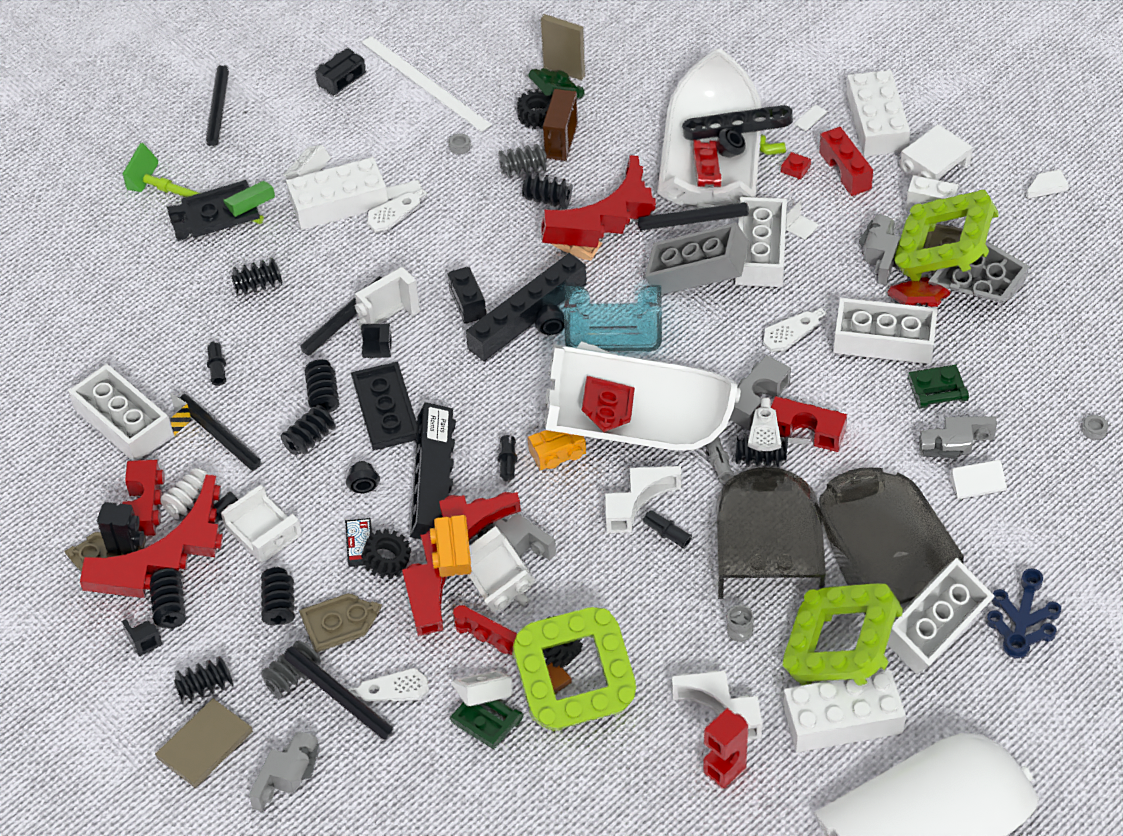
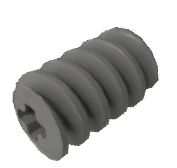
(522, 160)
(282, 672)

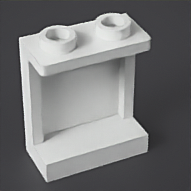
(935, 154)
(387, 297)
(260, 524)
(498, 570)

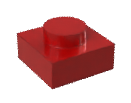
(796, 165)

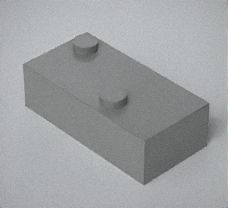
(697, 259)

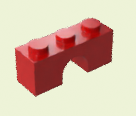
(854, 169)
(826, 424)
(144, 480)
(728, 741)

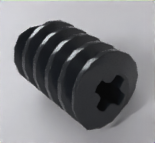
(547, 191)
(256, 276)
(321, 385)
(308, 429)
(748, 453)
(277, 596)
(167, 598)
(202, 679)

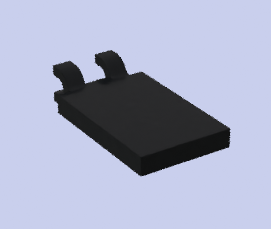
(208, 212)

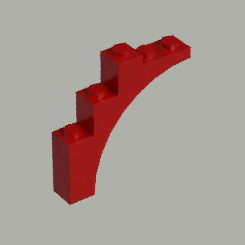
(587, 224)
(132, 572)
(423, 581)

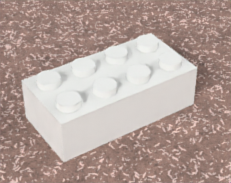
(877, 113)
(337, 193)
(766, 235)
(885, 330)
(120, 412)
(938, 615)
(843, 712)

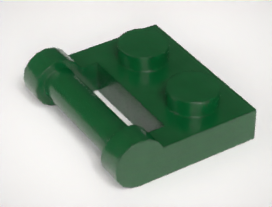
(551, 80)
(937, 381)
(484, 724)

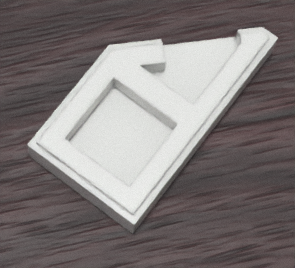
(1048, 183)

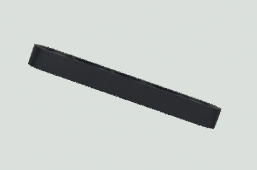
(748, 125)

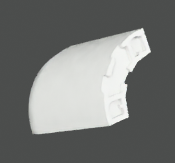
(707, 89)
(671, 403)
(945, 790)

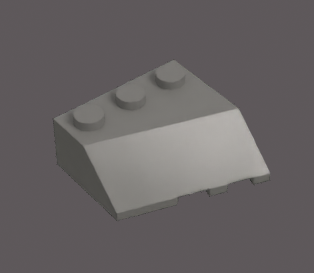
(990, 277)

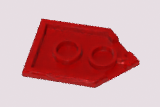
(918, 292)
(607, 403)

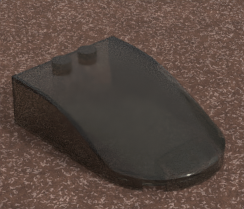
(768, 528)
(885, 531)

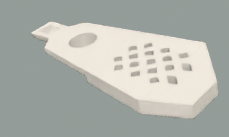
(391, 212)
(787, 332)
(764, 430)
(390, 691)

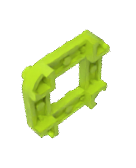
(915, 260)
(857, 664)
(583, 707)

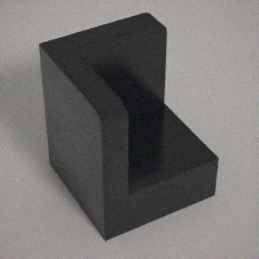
(376, 340)
(143, 637)

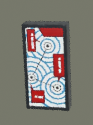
(356, 535)

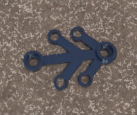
(1023, 618)

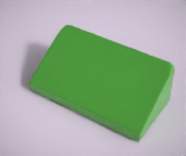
(141, 163)
(250, 198)

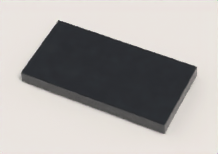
(385, 405)

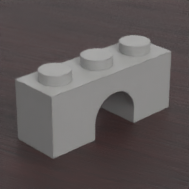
(767, 378)

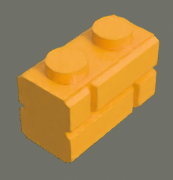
(553, 448)
(452, 546)

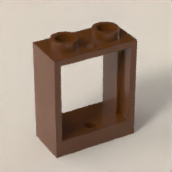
(560, 124)

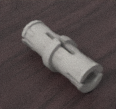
(719, 460)

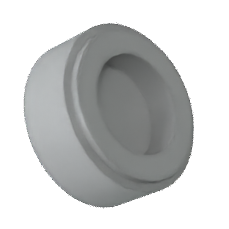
(459, 144)
(1095, 427)

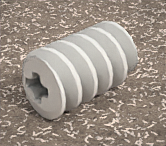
(184, 493)

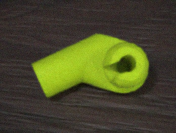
(771, 149)

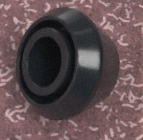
(730, 143)
(550, 320)
(362, 478)

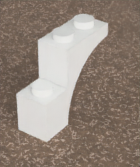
(644, 485)
(713, 691)

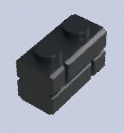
(340, 71)
(466, 294)
(119, 528)

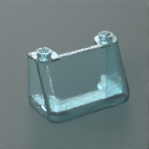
(614, 326)

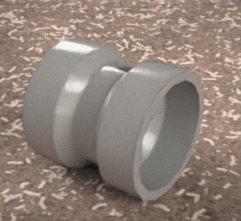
(740, 623)

